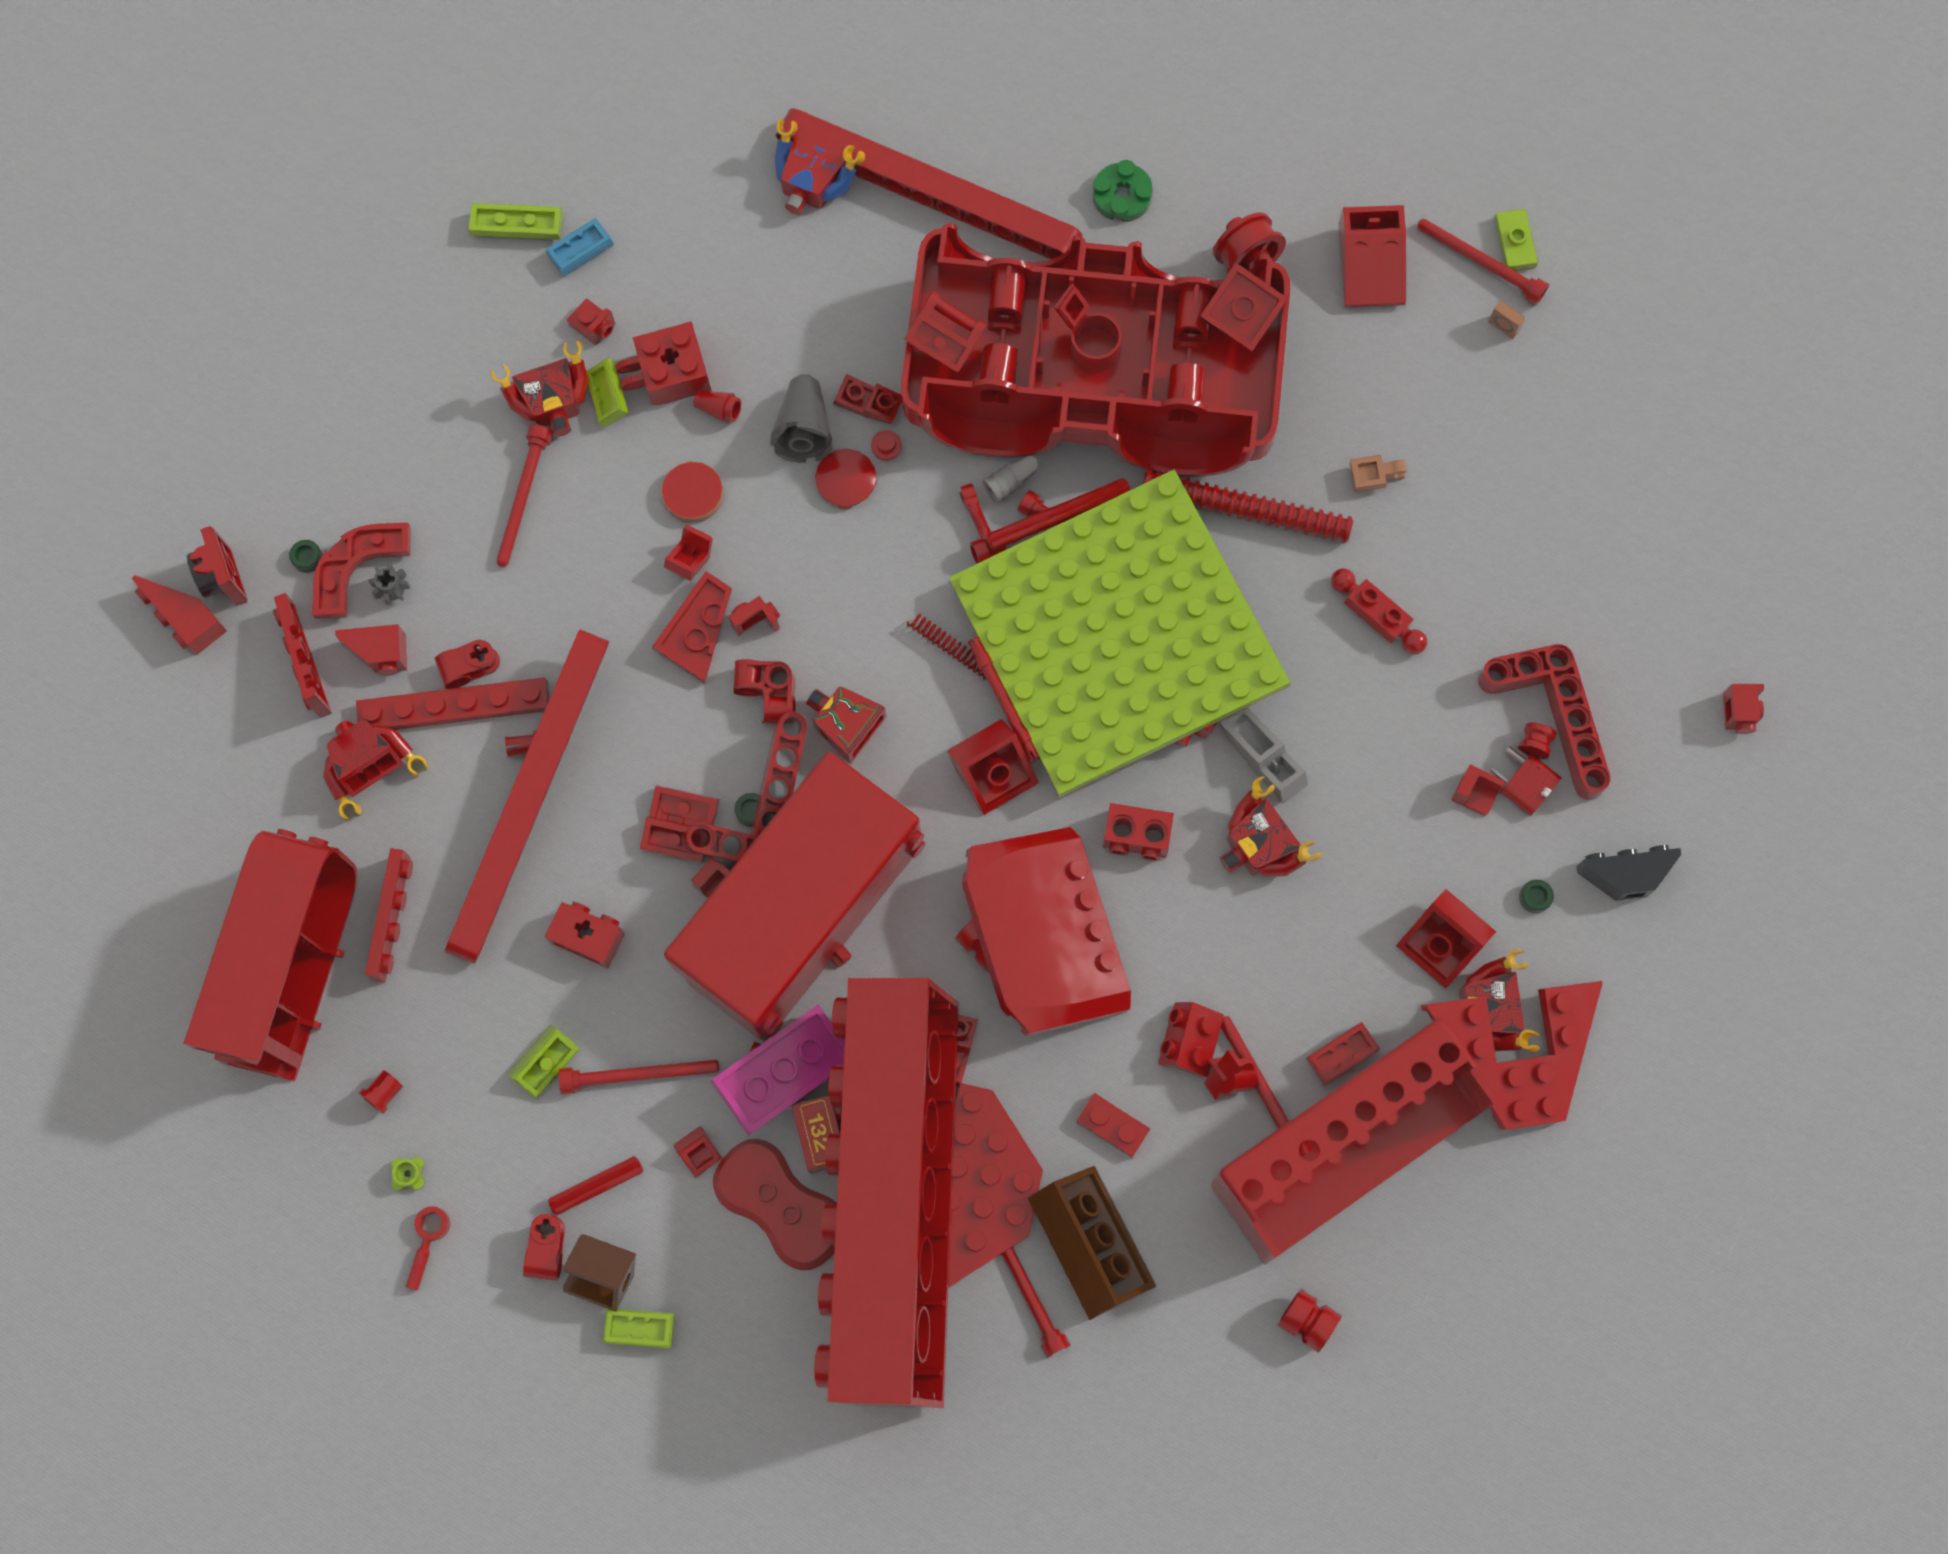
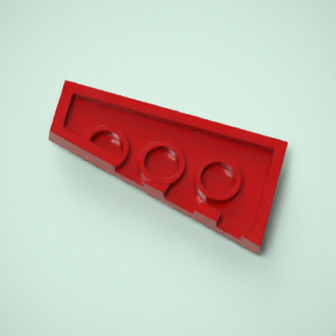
(299, 650)

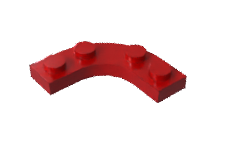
(346, 555)

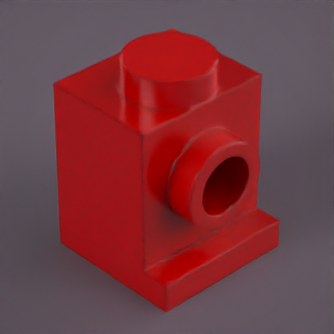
(1743, 707)

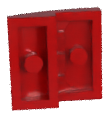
(671, 816)

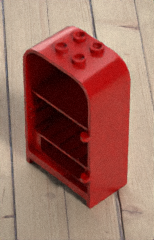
(274, 954)

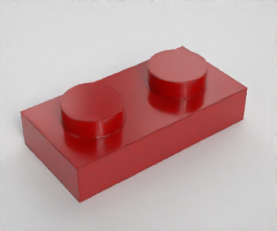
(1113, 1125)

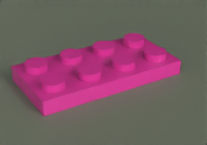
(780, 1070)

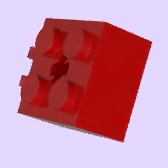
(655, 353)

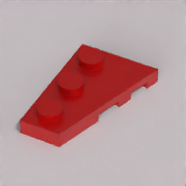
(695, 627)

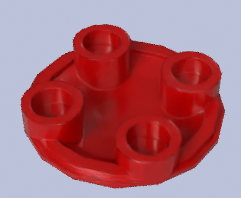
(845, 478)

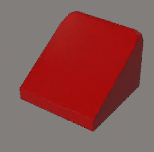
(697, 1151)

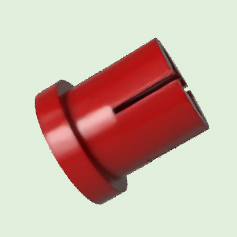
(381, 1091)

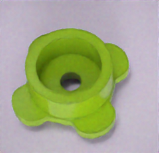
(400, 1166)

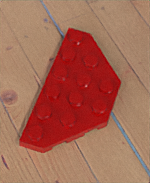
(989, 1183)

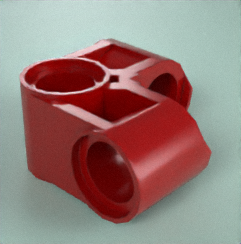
(755, 679)

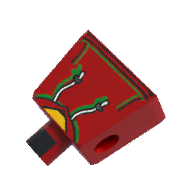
(846, 720)

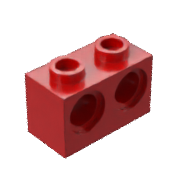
(1139, 822)

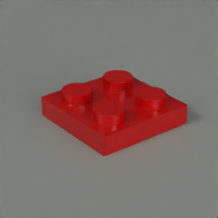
(1243, 307)

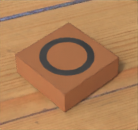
(1506, 319)

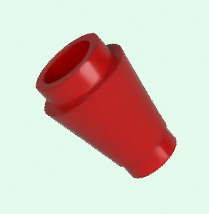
(718, 404)

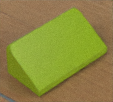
(543, 1060)

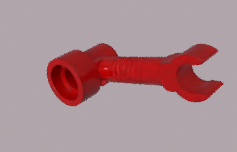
(979, 548)

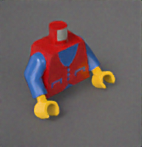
(811, 173)

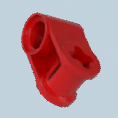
(463, 663)
(544, 1255)

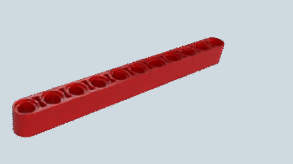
(938, 188)
(526, 797)

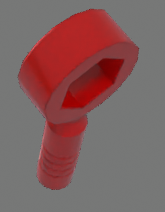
(423, 1252)

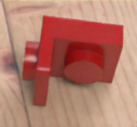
(592, 321)

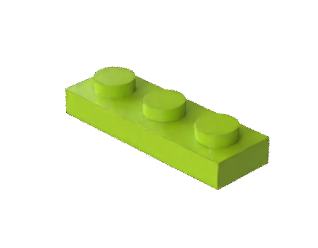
(515, 221)

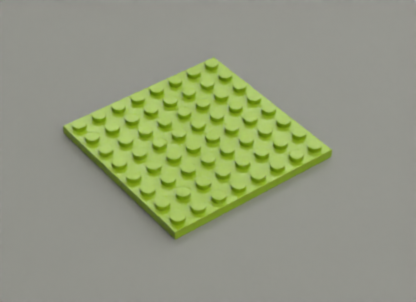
(1119, 633)

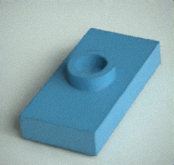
(579, 247)

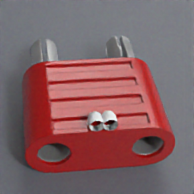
(1530, 783)

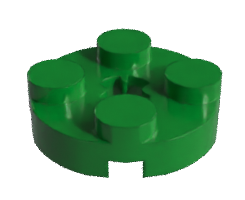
(1125, 175)

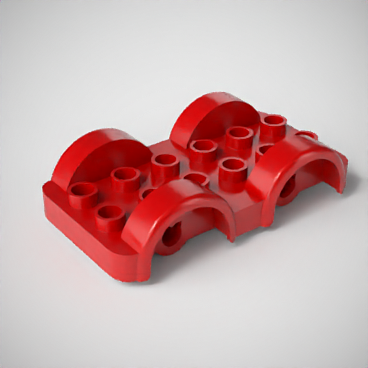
(1127, 377)

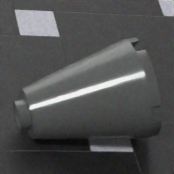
(802, 423)

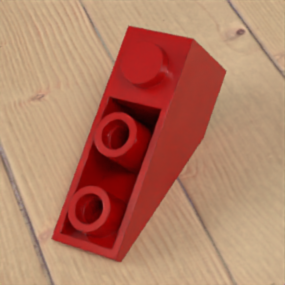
(188, 616)

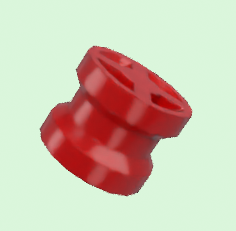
(1537, 740)

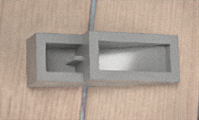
(1264, 753)

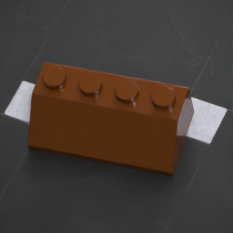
(1091, 1242)

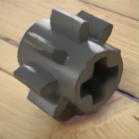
(383, 578)

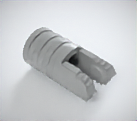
(1010, 478)

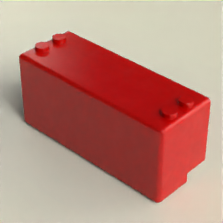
(796, 896)
(1356, 1137)

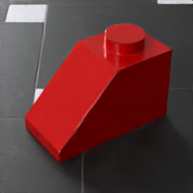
(377, 646)

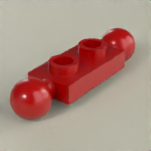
(1378, 611)

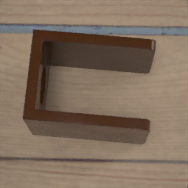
(599, 1272)

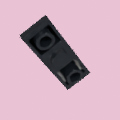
(1629, 873)

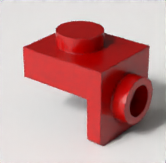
(689, 553)
(749, 614)

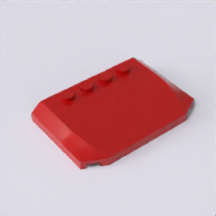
(1044, 931)

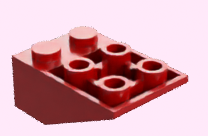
(1373, 255)

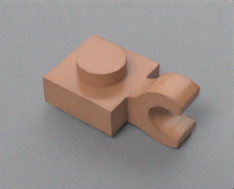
(1371, 472)

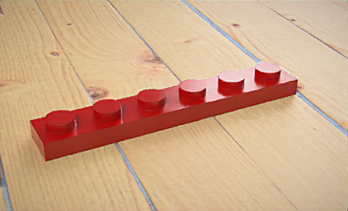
(455, 704)

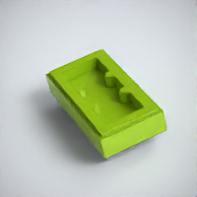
(1516, 239)
(606, 392)
(639, 1328)

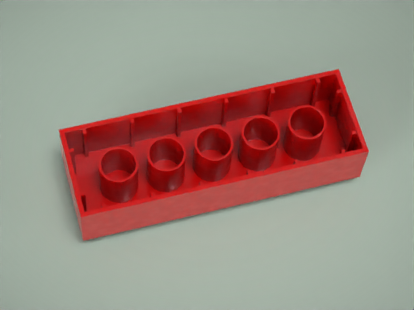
(891, 1195)

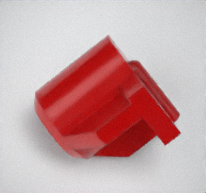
(1230, 1075)

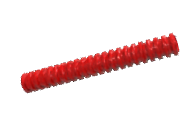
(1265, 510)

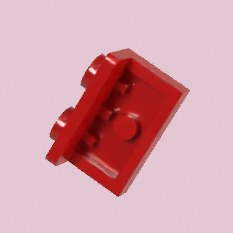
(1190, 1038)

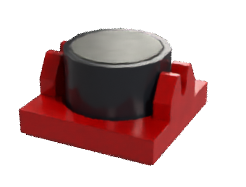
(215, 568)

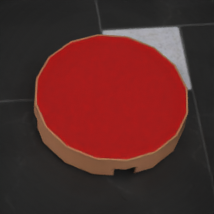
(692, 491)

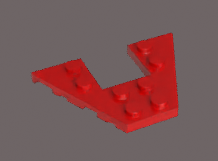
(1531, 1088)

